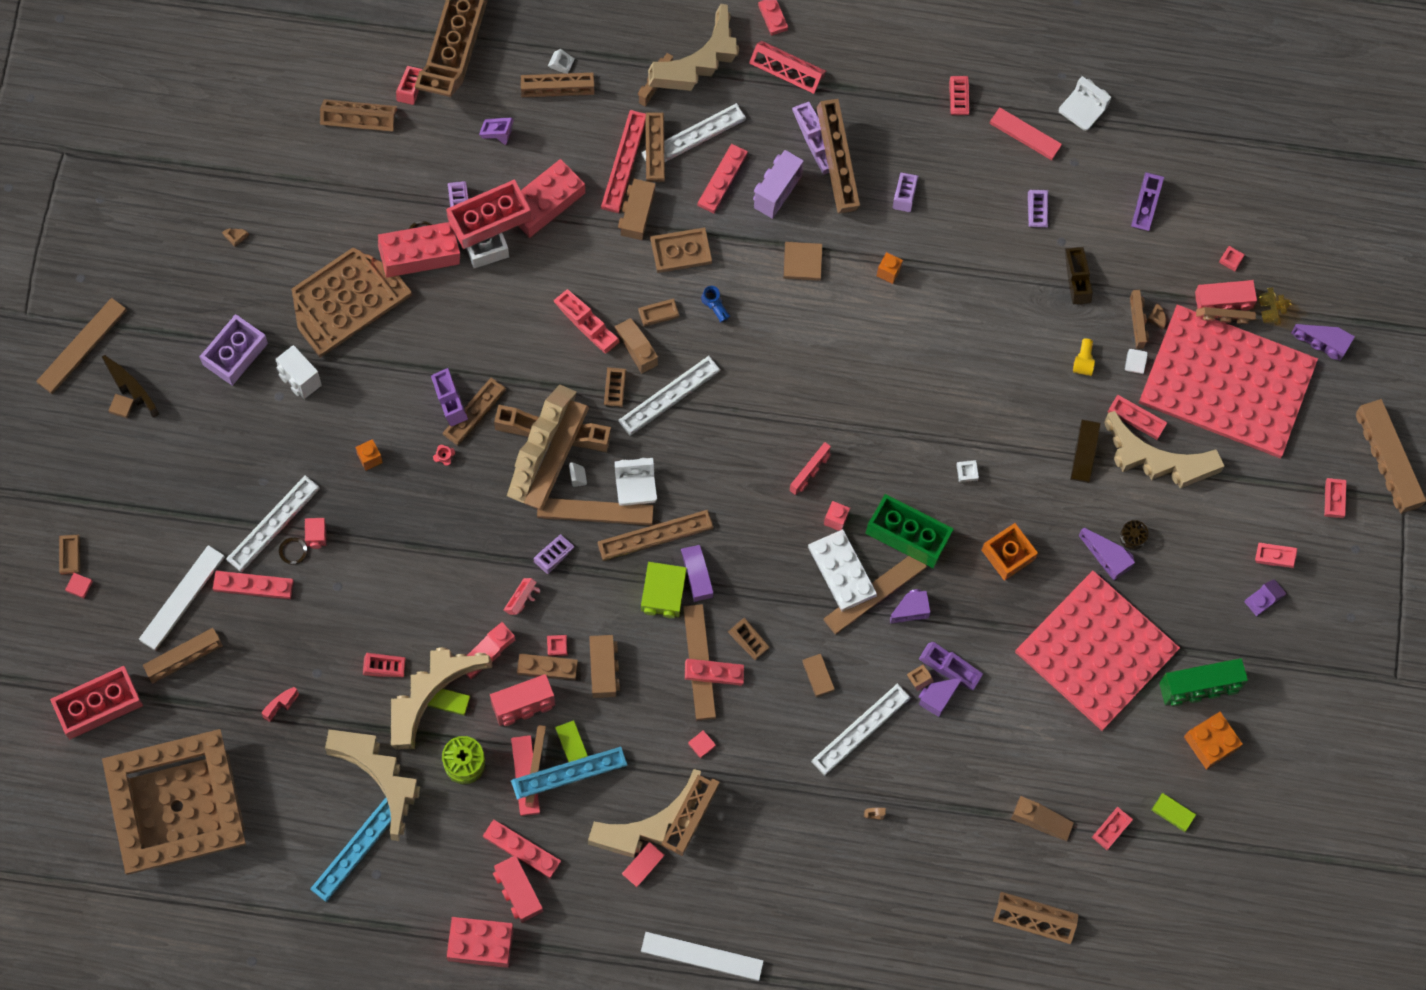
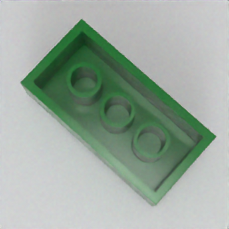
(909, 531)
(1203, 682)

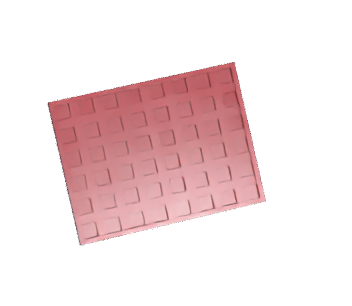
(1228, 381)

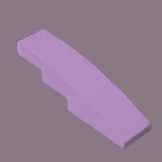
(810, 127)

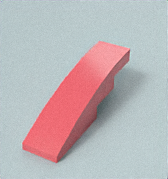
(586, 321)

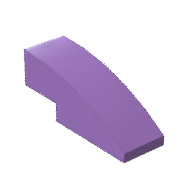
(449, 397)
(697, 573)
(950, 665)

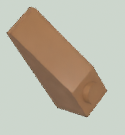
(637, 345)
(1041, 818)

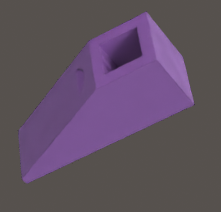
(1324, 338)

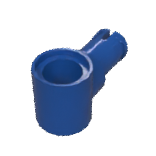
(715, 304)

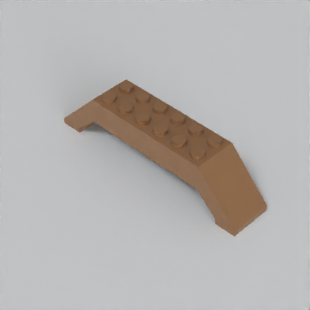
(452, 47)

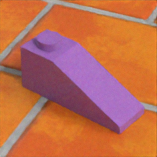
(1147, 201)
(1109, 554)

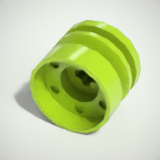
(463, 771)

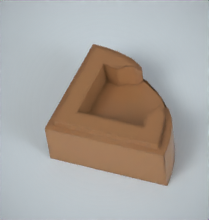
(235, 236)
(1157, 317)
(875, 813)

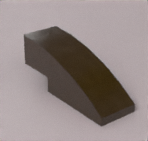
(1078, 275)
(1085, 451)

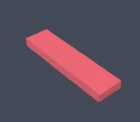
(1025, 133)
(522, 762)

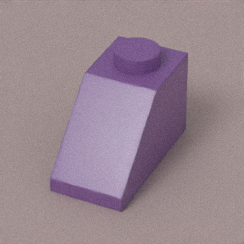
(912, 607)
(938, 695)

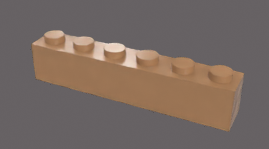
(838, 156)
(1390, 456)

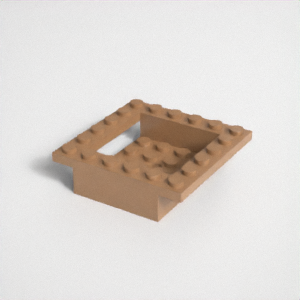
(142, 805)

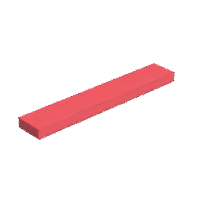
(624, 161)

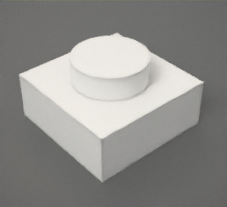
(967, 471)

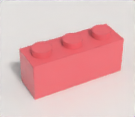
(1227, 295)
(517, 889)

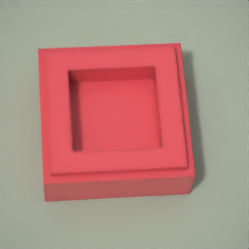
(1231, 258)
(78, 585)
(557, 645)
(701, 744)

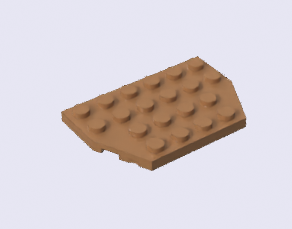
(344, 299)

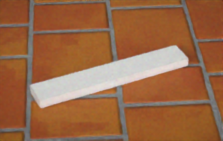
(702, 132)
(669, 395)
(273, 523)
(181, 598)
(860, 729)
(702, 956)

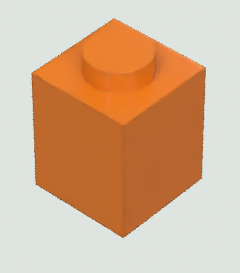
(889, 268)
(369, 455)

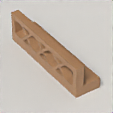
(555, 87)
(357, 115)
(182, 655)
(697, 815)
(1038, 911)

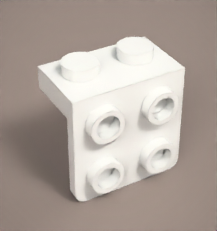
(1085, 104)
(635, 481)

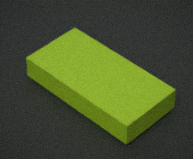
(450, 702)
(571, 741)
(1173, 812)

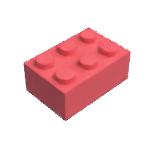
(522, 700)
(480, 942)

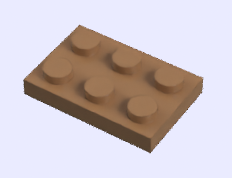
(681, 250)

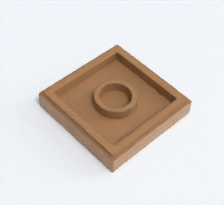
(802, 261)

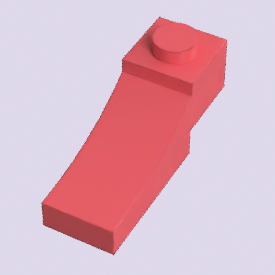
(493, 644)

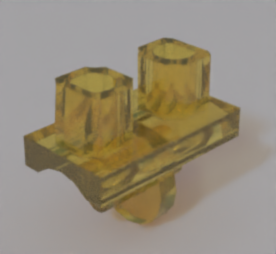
(1270, 299)

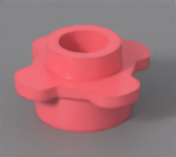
(441, 449)

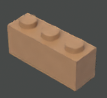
(637, 209)
(603, 666)

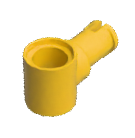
(1084, 361)

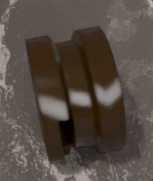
(1133, 535)

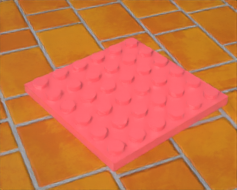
(1097, 650)

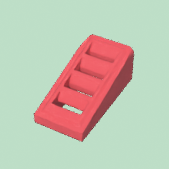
(959, 83)
(407, 95)
(384, 659)

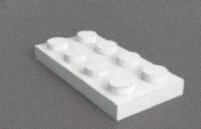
(842, 570)

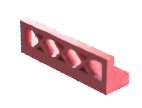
(789, 60)

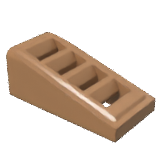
(614, 371)
(753, 634)

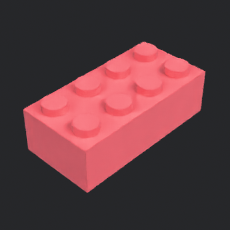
(550, 196)
(489, 214)
(418, 249)
(96, 702)

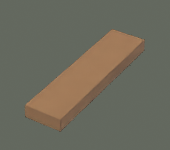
(655, 147)
(475, 411)
(536, 759)

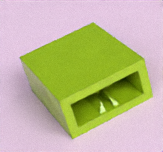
(663, 590)

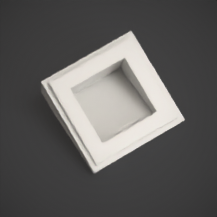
(561, 61)
(1136, 361)
(577, 475)

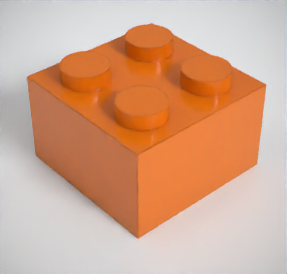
(1009, 551)
(1213, 740)

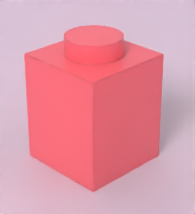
(836, 516)
(315, 532)

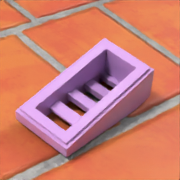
(457, 189)
(1038, 194)
(902, 202)
(547, 568)

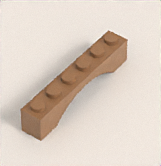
(519, 422)

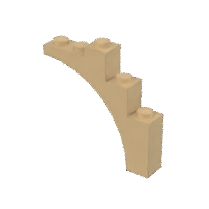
(684, 73)
(540, 436)
(1157, 463)
(443, 669)
(364, 751)
(626, 837)

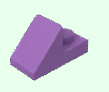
(497, 128)
(1265, 597)

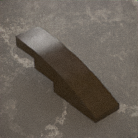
(128, 383)

